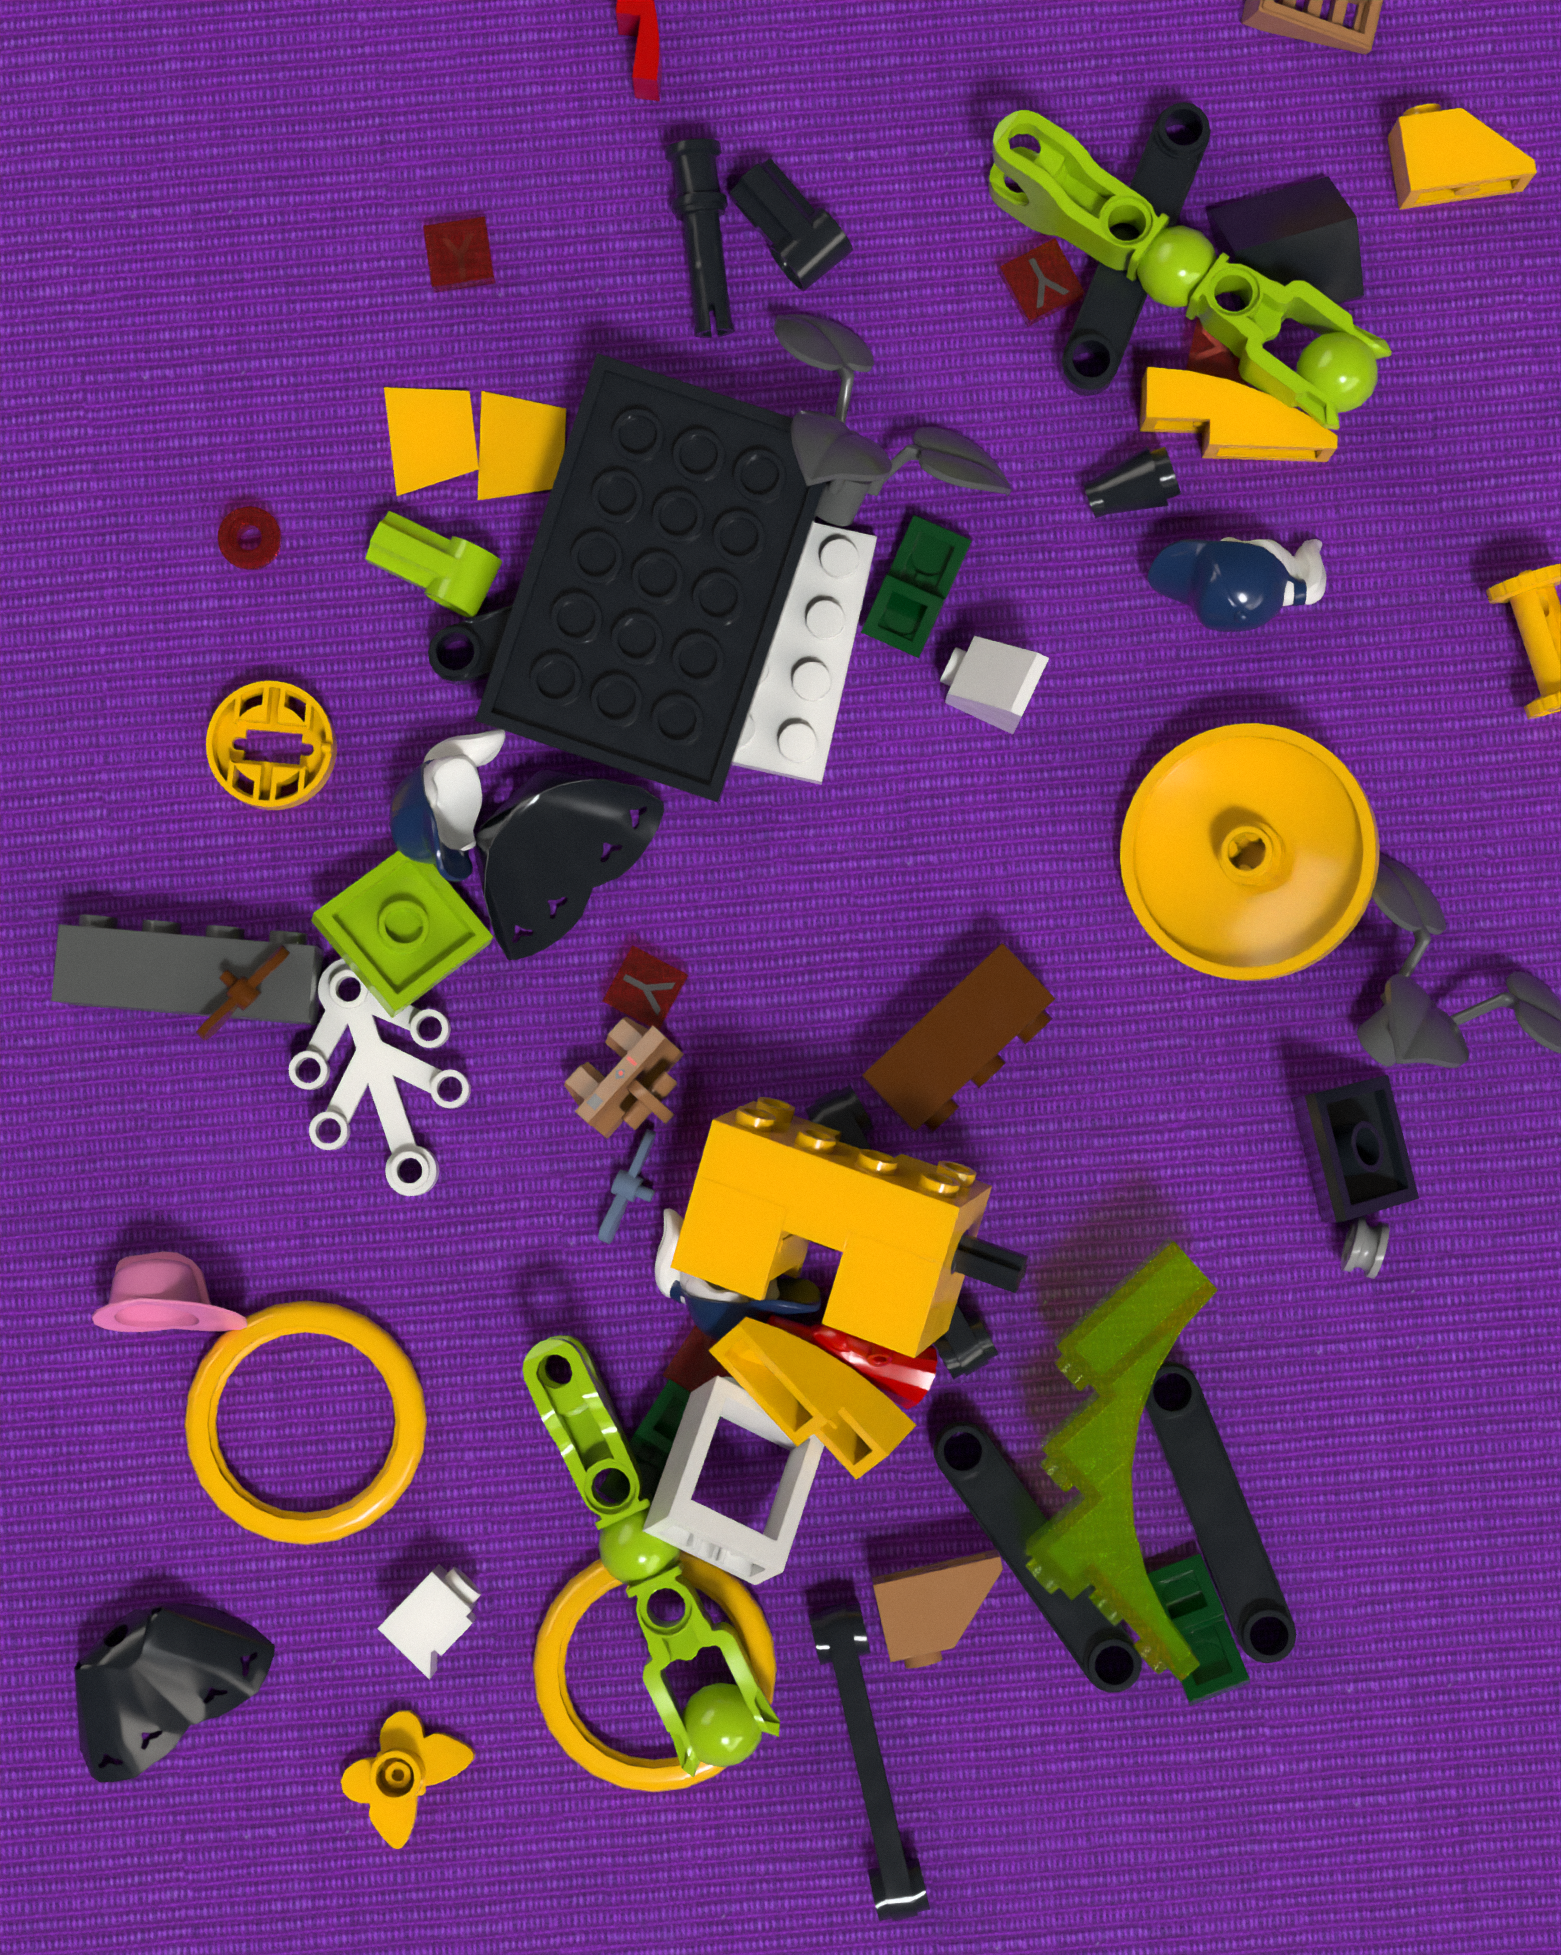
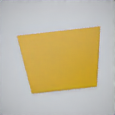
(429, 436)
(518, 446)

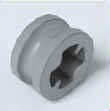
(1365, 1247)

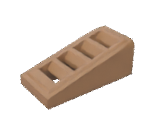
(1307, 26)

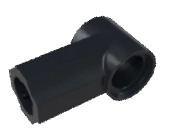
(800, 238)

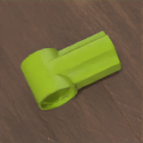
(448, 570)

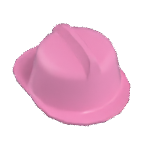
(162, 1294)

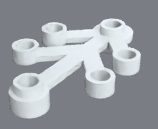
(374, 1066)

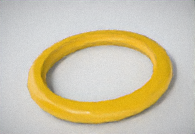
(387, 1485)
(551, 1679)

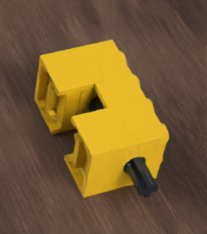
(901, 1223)

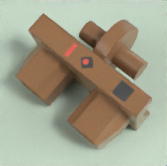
(634, 1084)

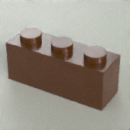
(960, 1040)

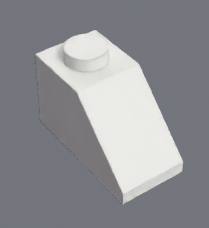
(993, 681)

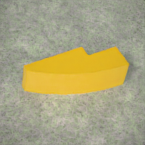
(1231, 418)
(813, 1394)

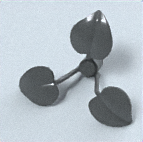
(854, 462)
(1410, 1023)

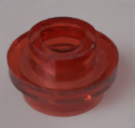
(239, 522)

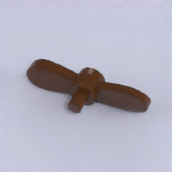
(241, 992)

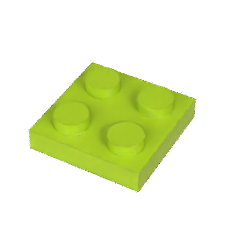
(401, 930)

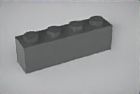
(182, 972)

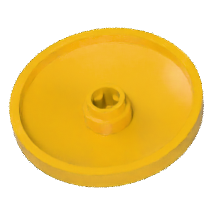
(1249, 852)

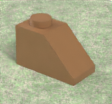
(933, 1605)

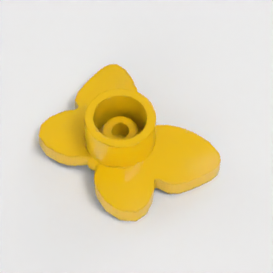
(402, 1772)

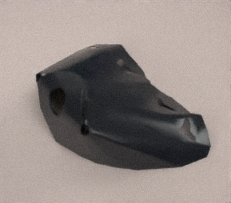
(551, 847)
(160, 1682)

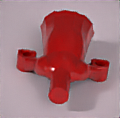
(896, 1375)

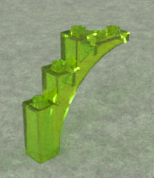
(1094, 1535)

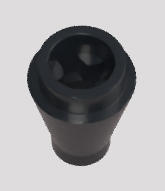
(1134, 484)

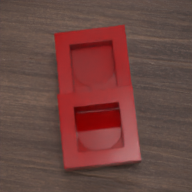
(639, 20)

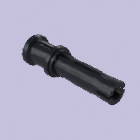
(699, 207)

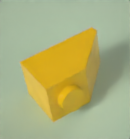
(1452, 158)

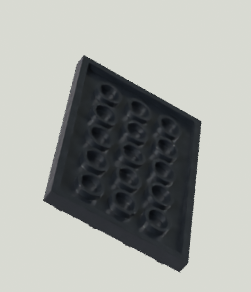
(655, 580)

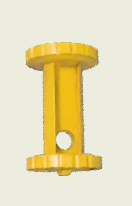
(1539, 622)

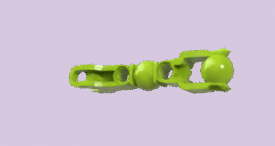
(1179, 268)
(720, 1720)

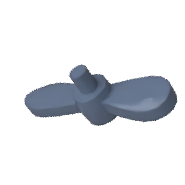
(626, 1188)

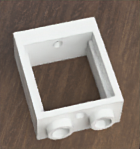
(708, 1533)

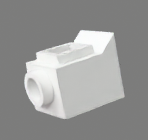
(432, 1617)

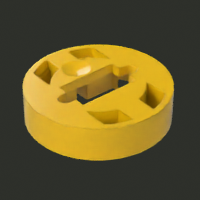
(232, 723)

